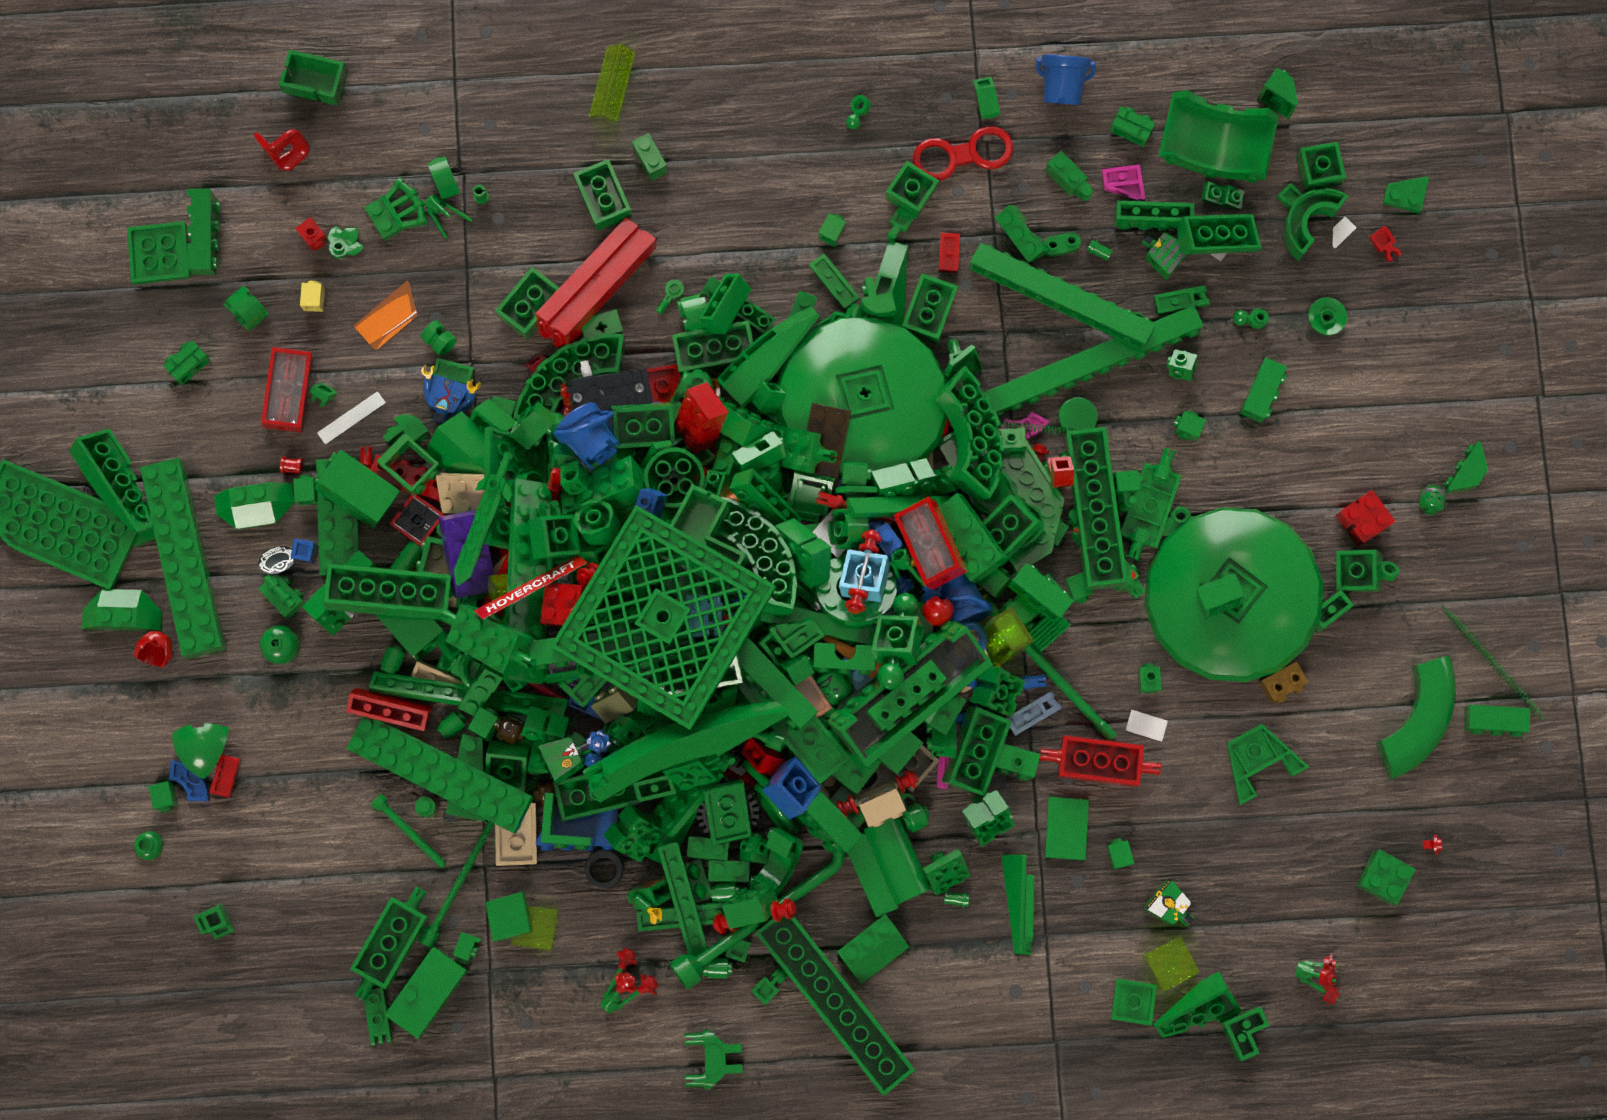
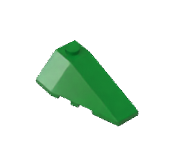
(1204, 1003)

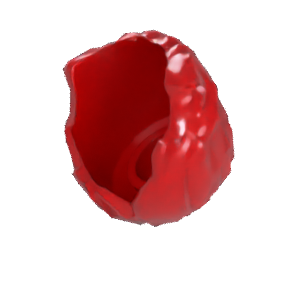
(154, 649)

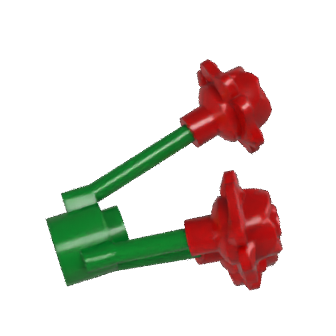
(626, 982)

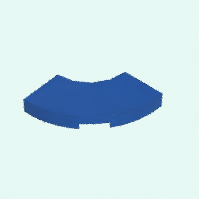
(194, 786)

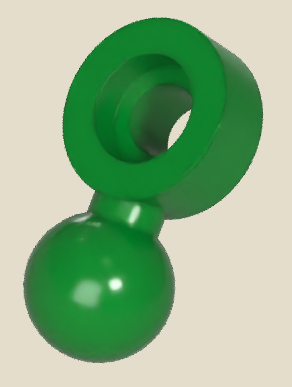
(853, 120)
(1241, 317)
(1389, 570)

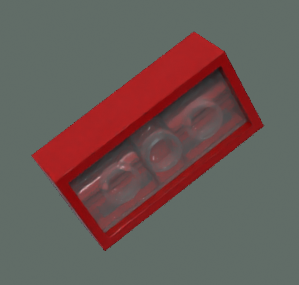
(286, 389)
(930, 543)

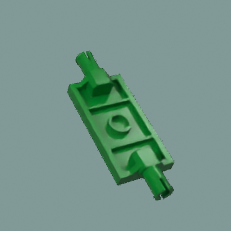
(803, 449)
(1148, 517)

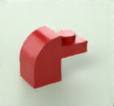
(1061, 471)

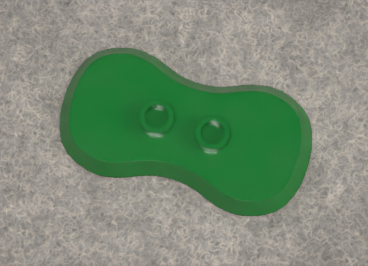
(1002, 491)

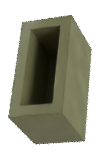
(612, 703)

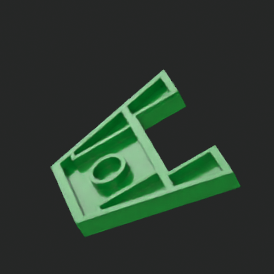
(1255, 752)

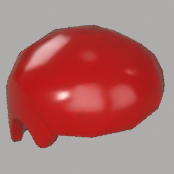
(938, 611)

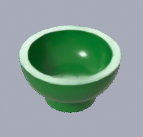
(148, 845)

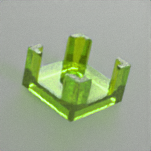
(1171, 963)

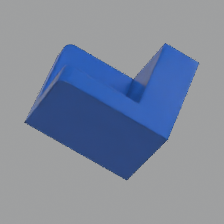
(304, 551)

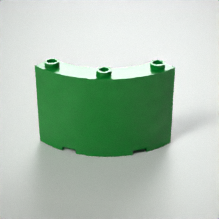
(1218, 138)

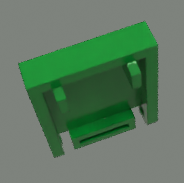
(804, 495)

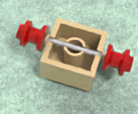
(881, 801)

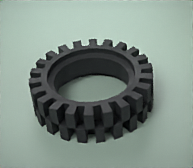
(752, 805)

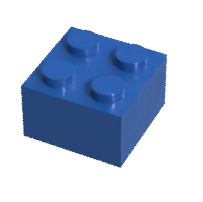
(792, 788)

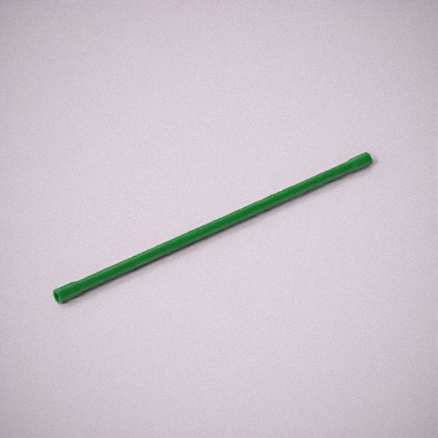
(1101, 726)

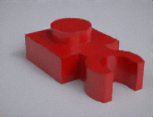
(1383, 241)

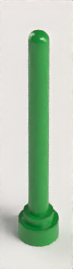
(380, 803)

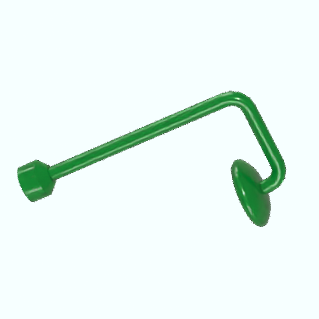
(688, 967)

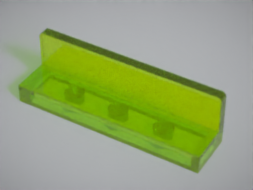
(612, 82)

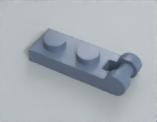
(1033, 713)

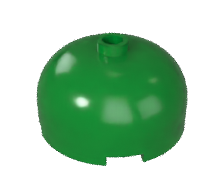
(675, 464)

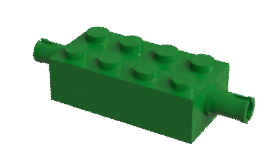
(489, 640)
(390, 943)

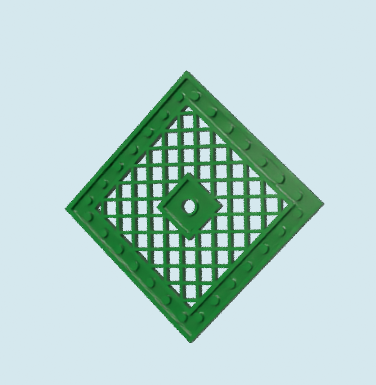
(619, 554)

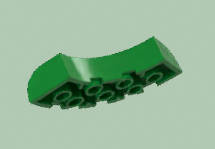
(604, 357)
(976, 435)
(765, 551)
(1426, 721)

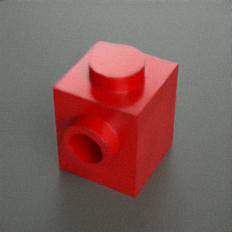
(312, 234)

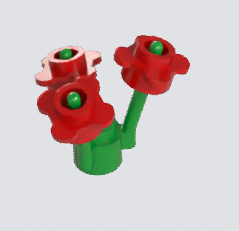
(1326, 977)

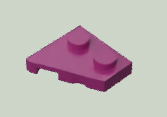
(1124, 181)

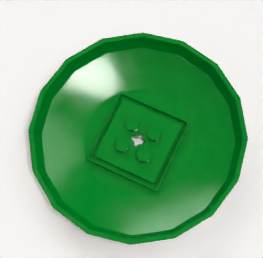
(851, 354)
(1278, 584)

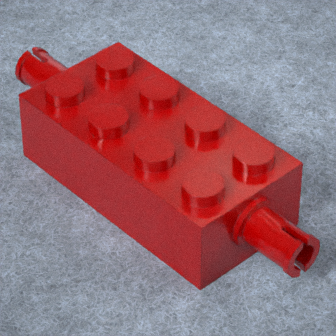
(1100, 761)

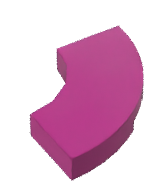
(1032, 418)

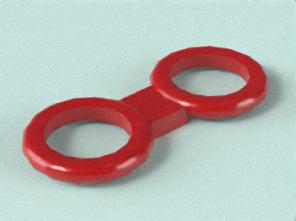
(966, 152)

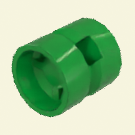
(441, 340)

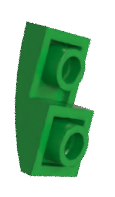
(1222, 196)

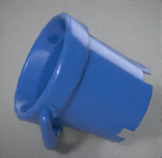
(1064, 77)
(588, 434)
(967, 600)

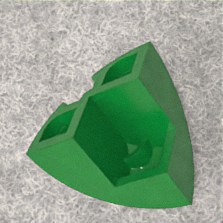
(200, 747)

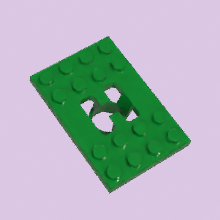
(524, 465)

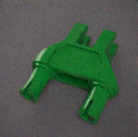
(714, 1059)

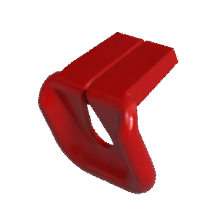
(292, 158)

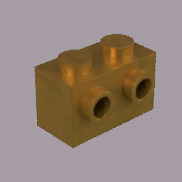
(1284, 682)

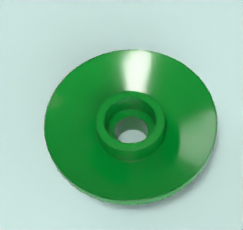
(1331, 308)

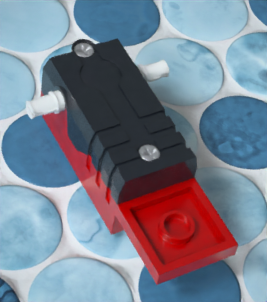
(621, 388)

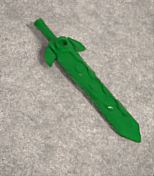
(494, 487)

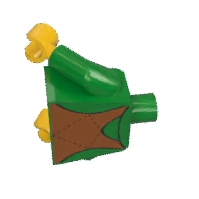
(650, 895)

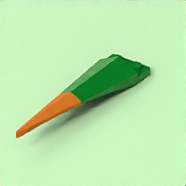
(939, 720)

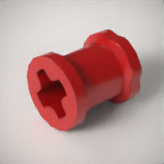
(291, 465)

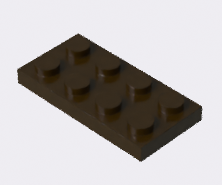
(833, 427)

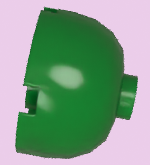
(288, 645)

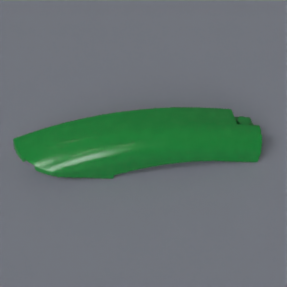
(674, 744)

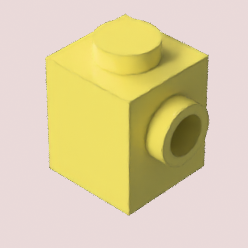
(312, 296)

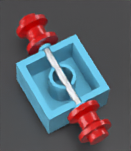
(864, 573)

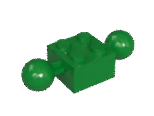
(897, 640)

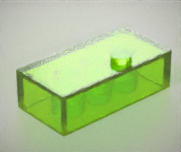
(1006, 637)

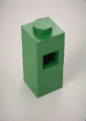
(760, 453)

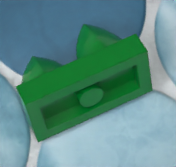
(698, 881)

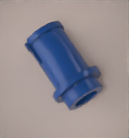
(1033, 681)

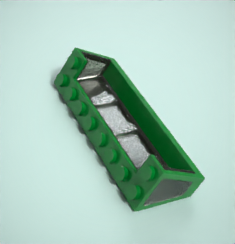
(956, 656)

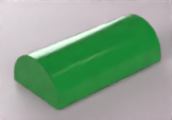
(1218, 234)
(577, 800)
(897, 860)

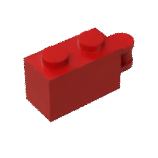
(761, 757)

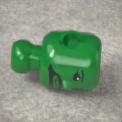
(835, 685)

